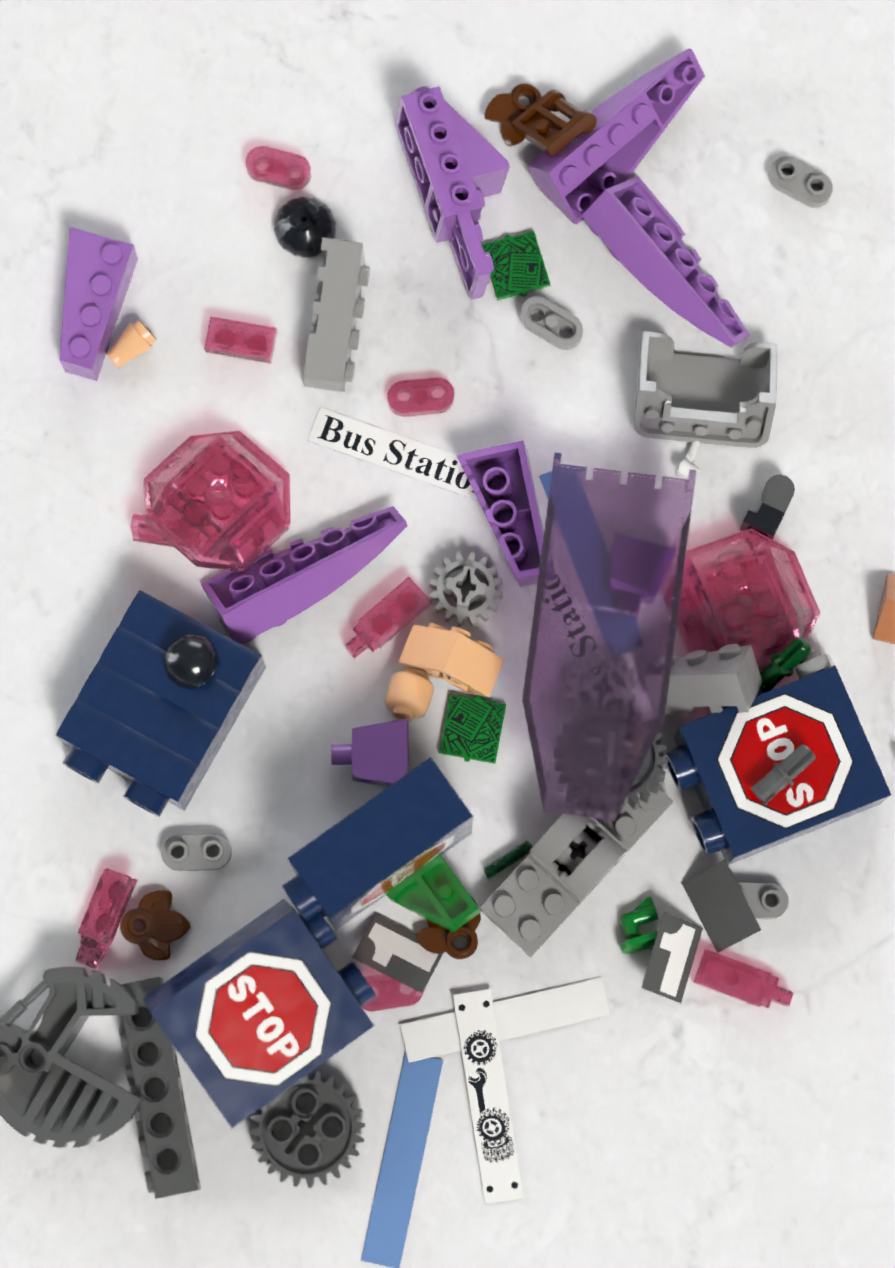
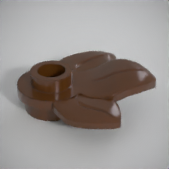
(506, 108)
(159, 922)
(440, 940)

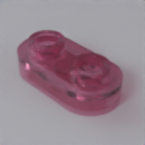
(280, 166)
(421, 400)
(389, 994)

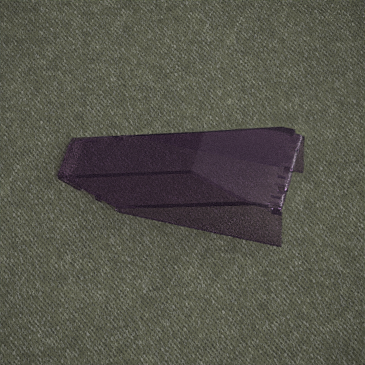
(603, 632)

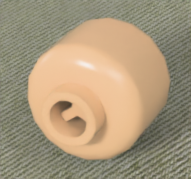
(409, 694)

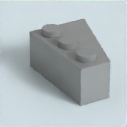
(714, 680)

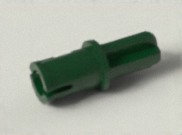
(784, 663)

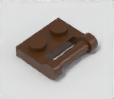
(548, 130)

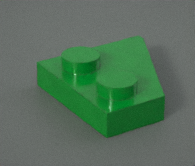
(436, 895)

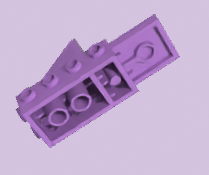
(453, 176)

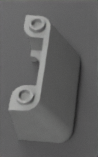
(705, 395)

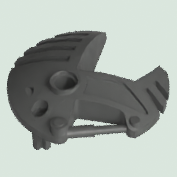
(60, 1096)

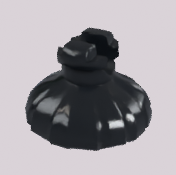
(299, 236)

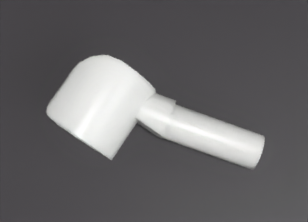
(686, 463)

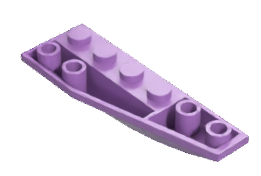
(622, 137)

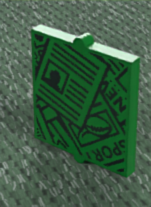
(517, 265)
(472, 729)

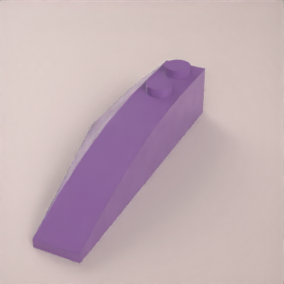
(652, 250)
(298, 577)

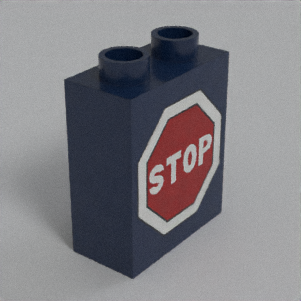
(736, 749)
(378, 846)
(262, 1010)

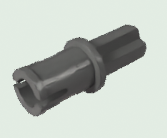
(783, 774)

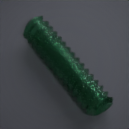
(507, 859)

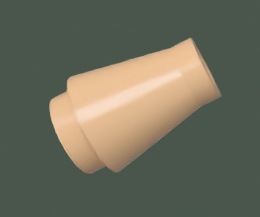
(131, 344)

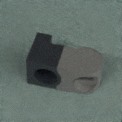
(776, 499)

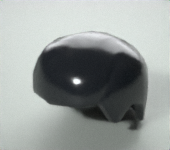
(191, 661)

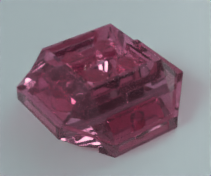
(213, 529)
(751, 567)

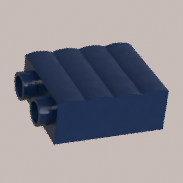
(143, 722)

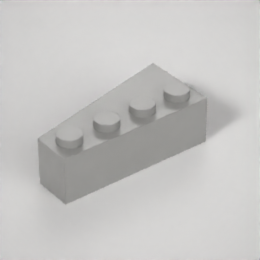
(335, 315)

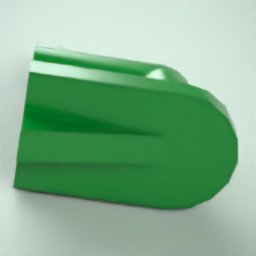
(629, 922)

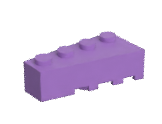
(508, 497)

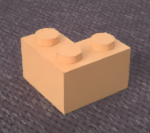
(452, 658)

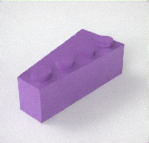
(93, 297)

